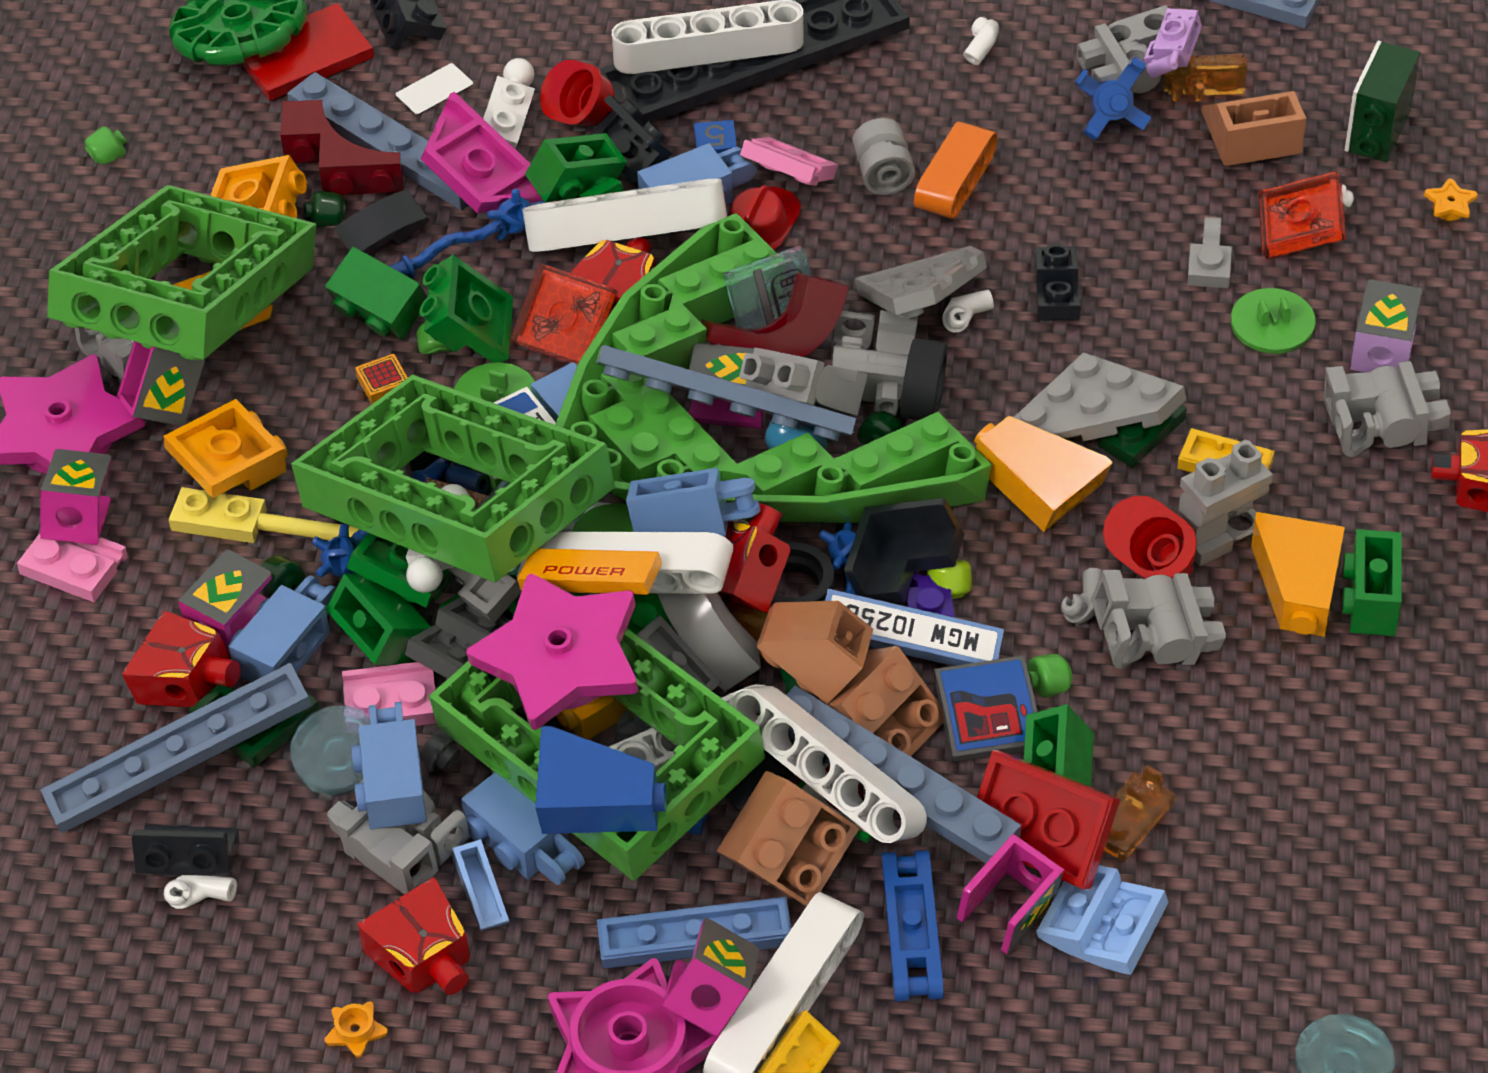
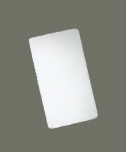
(434, 88)

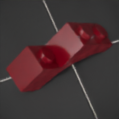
(342, 164)

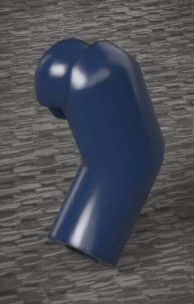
(467, 478)

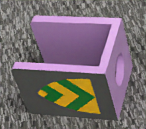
(1385, 325)

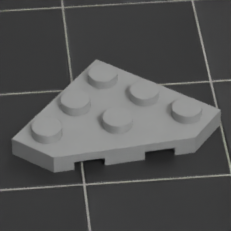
(921, 283)
(1098, 397)

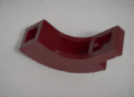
(799, 329)

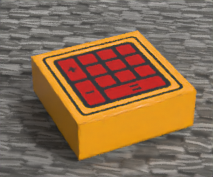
(380, 376)

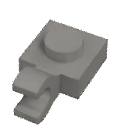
(1209, 261)
(484, 595)

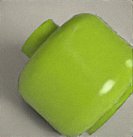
(955, 578)

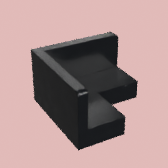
(898, 541)

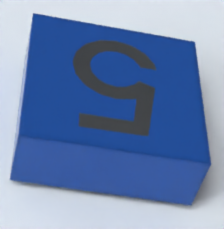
(717, 133)

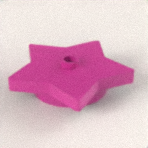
(60, 413)
(560, 649)
(627, 1028)

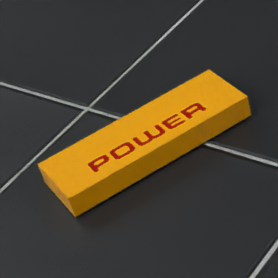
(594, 570)

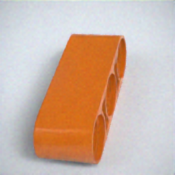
(955, 170)

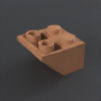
(1256, 127)
(816, 644)
(890, 700)
(788, 838)

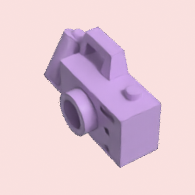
(1173, 42)

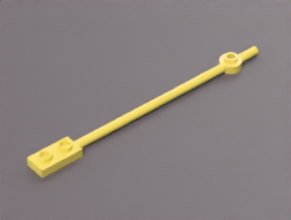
(239, 518)

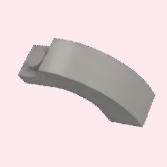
(713, 635)

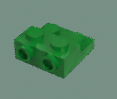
(467, 310)
(387, 565)

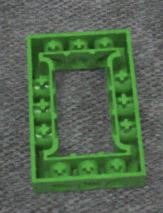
(113, 272)
(360, 482)
(711, 756)

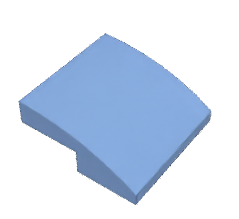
(1105, 922)

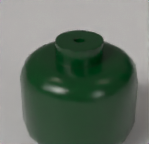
(324, 209)
(878, 425)
(283, 572)

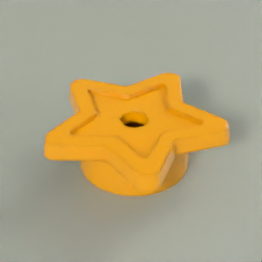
(1452, 209)
(351, 1016)

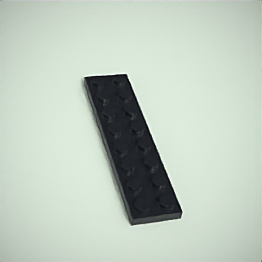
(828, 31)

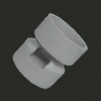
(883, 156)

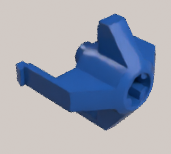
(1112, 99)

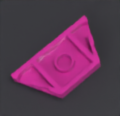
(475, 159)

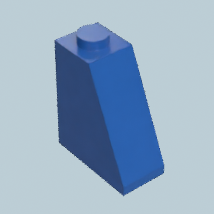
(594, 787)

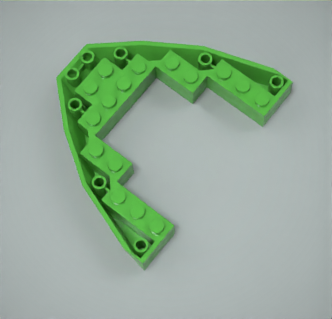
(657, 437)

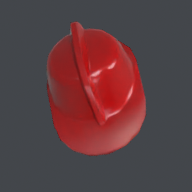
(576, 94)
(768, 212)
(1149, 537)

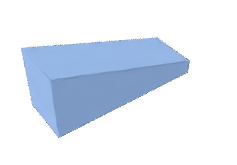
(479, 885)

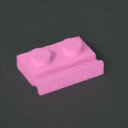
(789, 160)
(73, 566)
(389, 684)

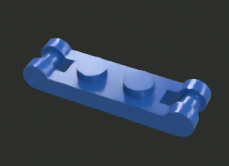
(912, 925)

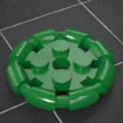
(235, 29)

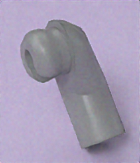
(1081, 607)

